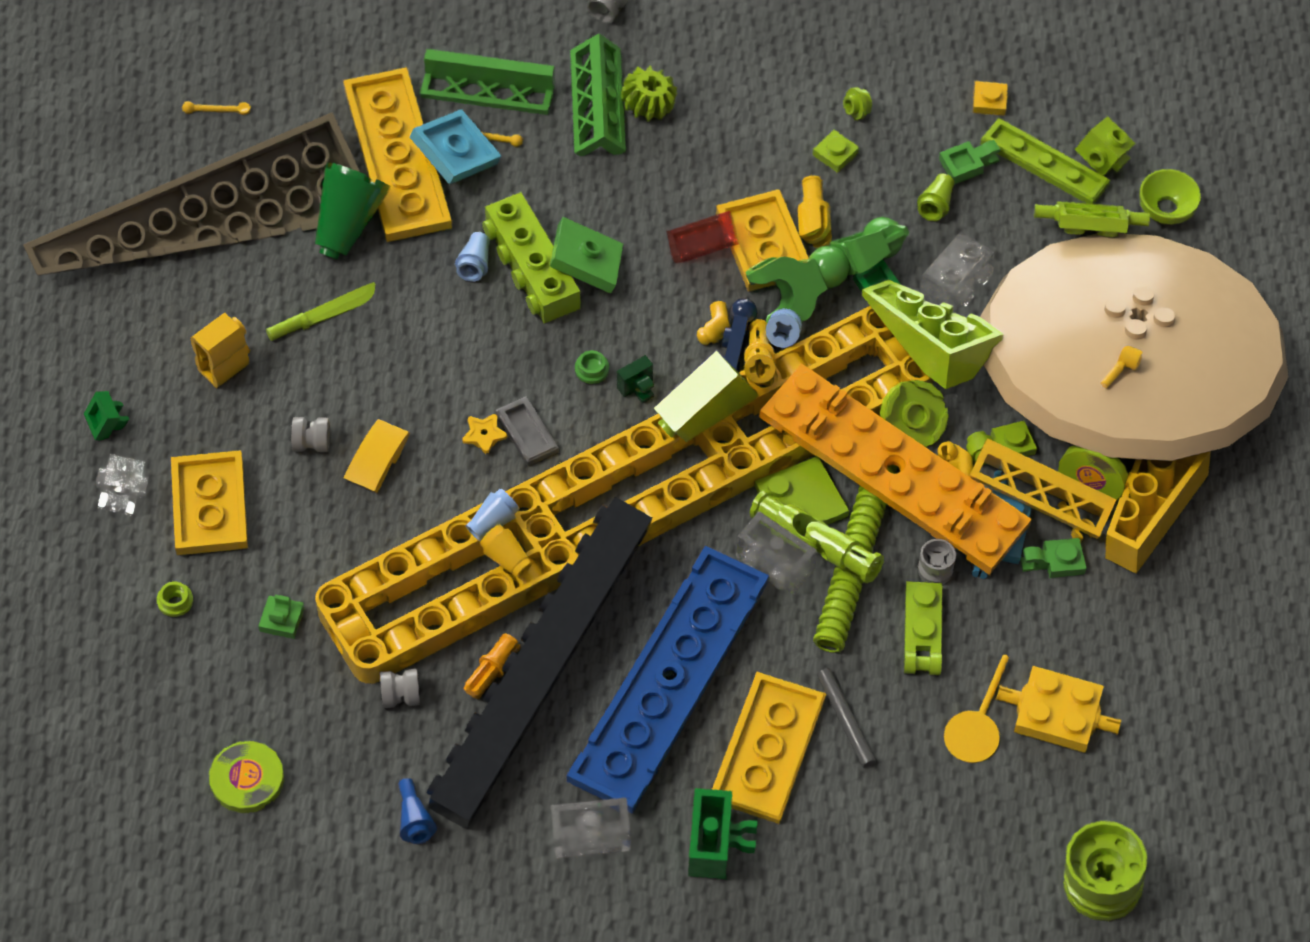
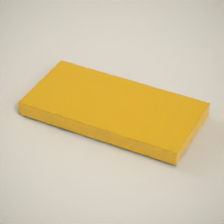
(769, 746)

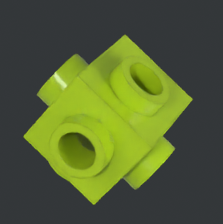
(1106, 147)

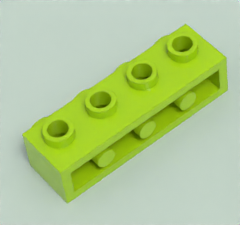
(529, 253)

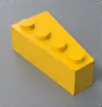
(1150, 505)

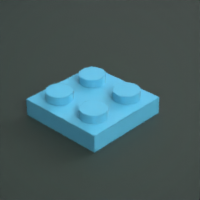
(455, 146)

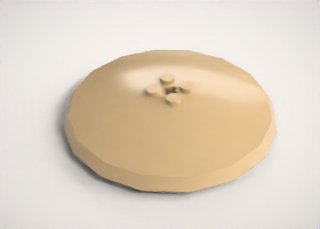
(1204, 334)

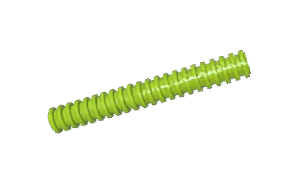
(846, 584)

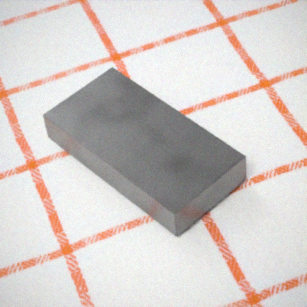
(527, 431)

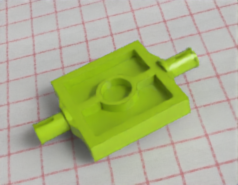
(1079, 217)

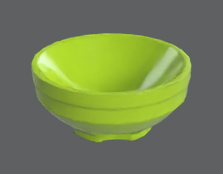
(1172, 186)

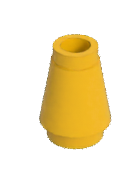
(505, 550)

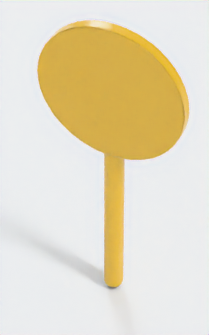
(972, 734)

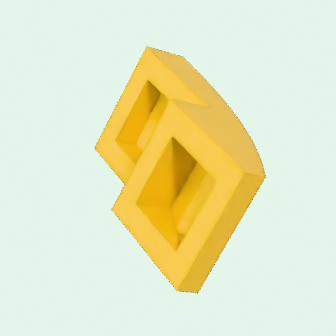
(376, 454)

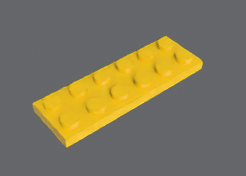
(384, 117)

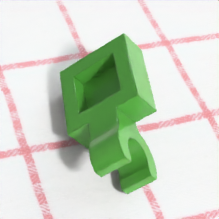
(967, 162)
(1058, 556)

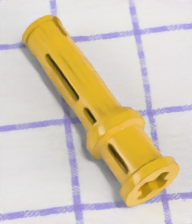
(758, 349)

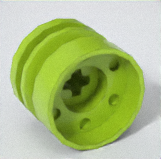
(1106, 851)

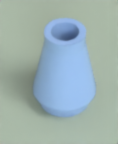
(473, 259)
(495, 510)

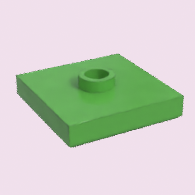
(586, 255)

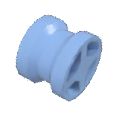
(786, 322)

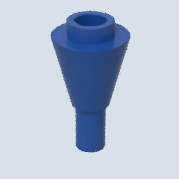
(416, 822)

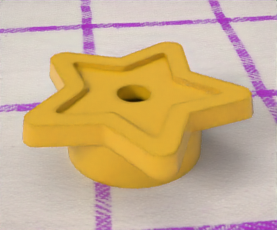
(485, 441)

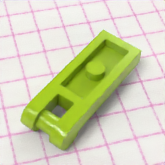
(923, 627)

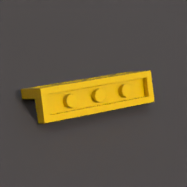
(1046, 481)

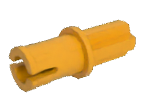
(491, 666)

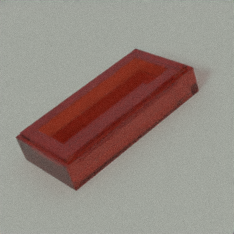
(702, 237)

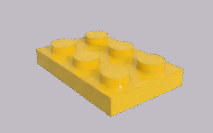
(763, 232)
(209, 502)

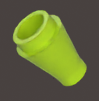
(935, 200)

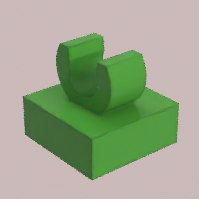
(281, 616)

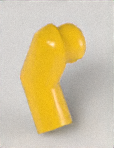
(714, 329)
(956, 456)

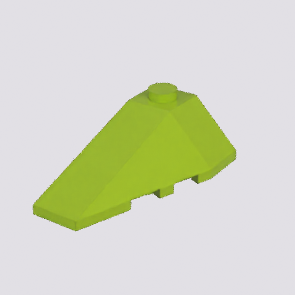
(937, 339)

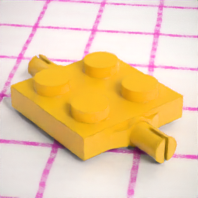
(1058, 709)

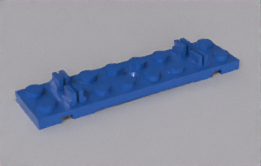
(648, 708)

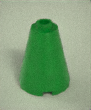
(346, 208)

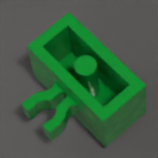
(714, 834)

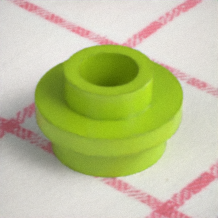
(857, 103)
(171, 590)

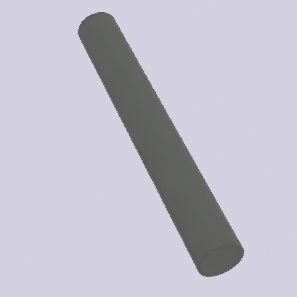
(846, 718)

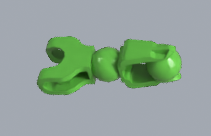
(829, 265)

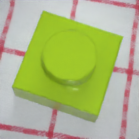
(835, 151)

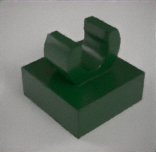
(636, 379)

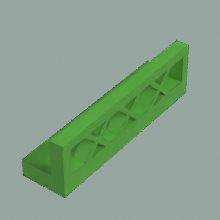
(488, 72)
(603, 91)

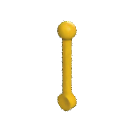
(243, 108)
(516, 140)

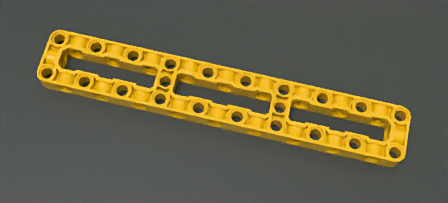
(559, 488)

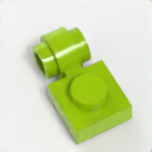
(1013, 436)

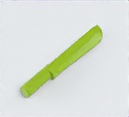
(323, 312)

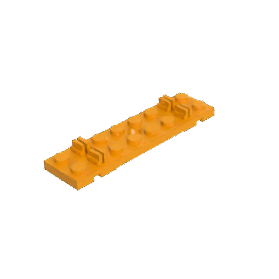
(926, 487)

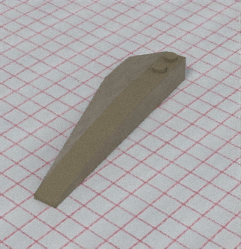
(224, 203)

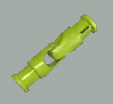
(830, 543)

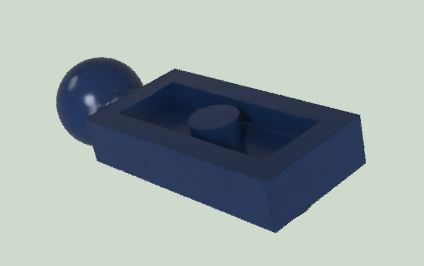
(743, 313)

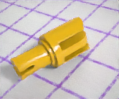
(814, 213)

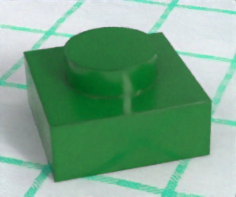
(878, 273)

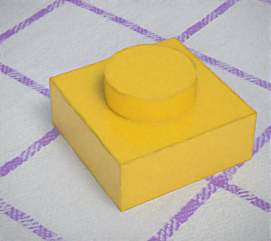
(990, 98)

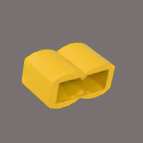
(221, 349)

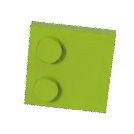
(808, 488)

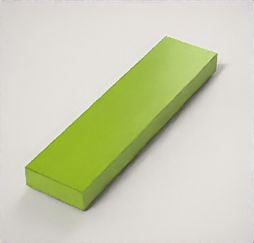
(1046, 162)

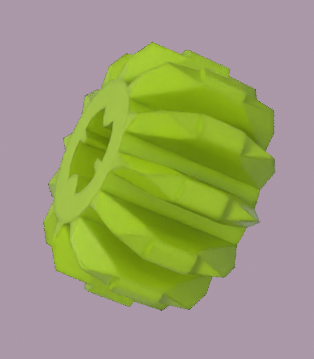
(649, 93)

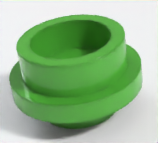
(591, 367)

